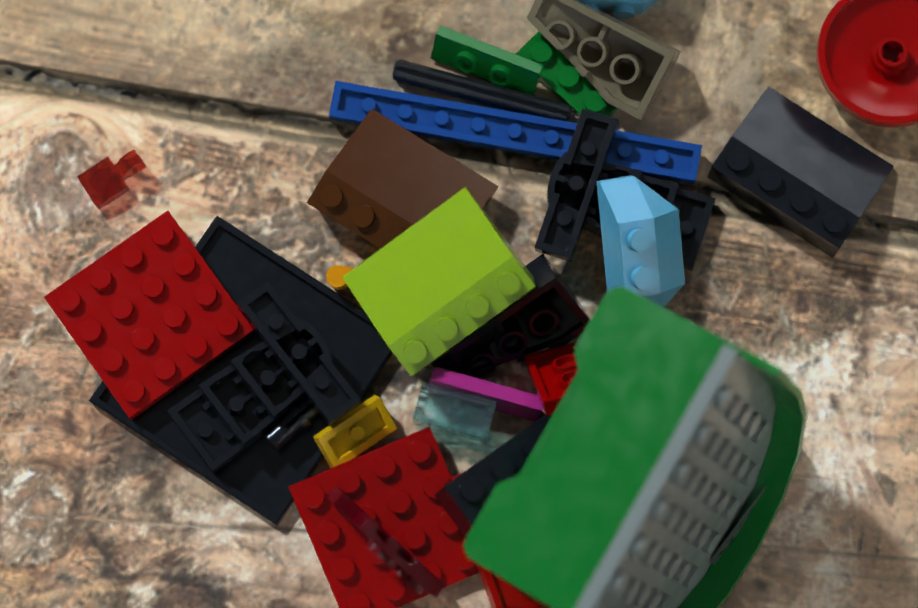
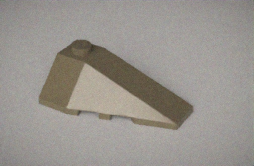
(613, 56)

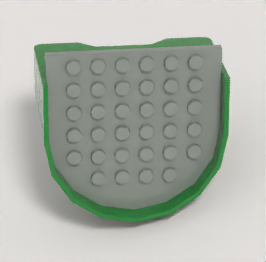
(646, 468)

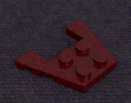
(387, 547)

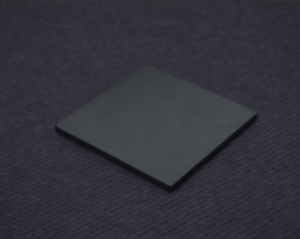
(261, 472)

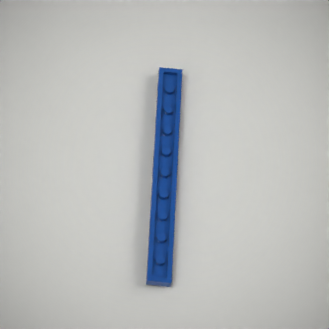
(509, 130)

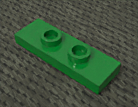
(486, 61)

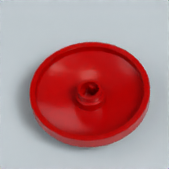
(872, 60)

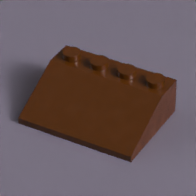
(391, 181)

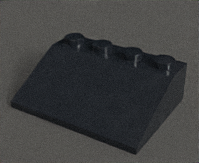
(799, 171)

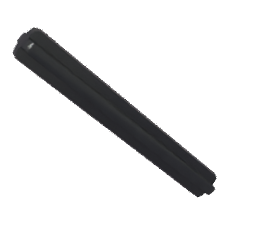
(479, 91)

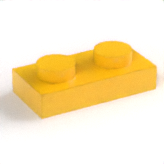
(355, 432)

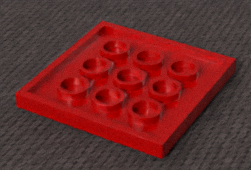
(149, 315)
(398, 492)

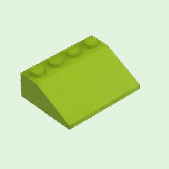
(439, 281)

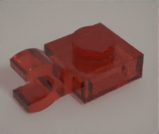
(106, 181)

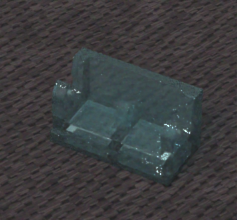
(454, 412)

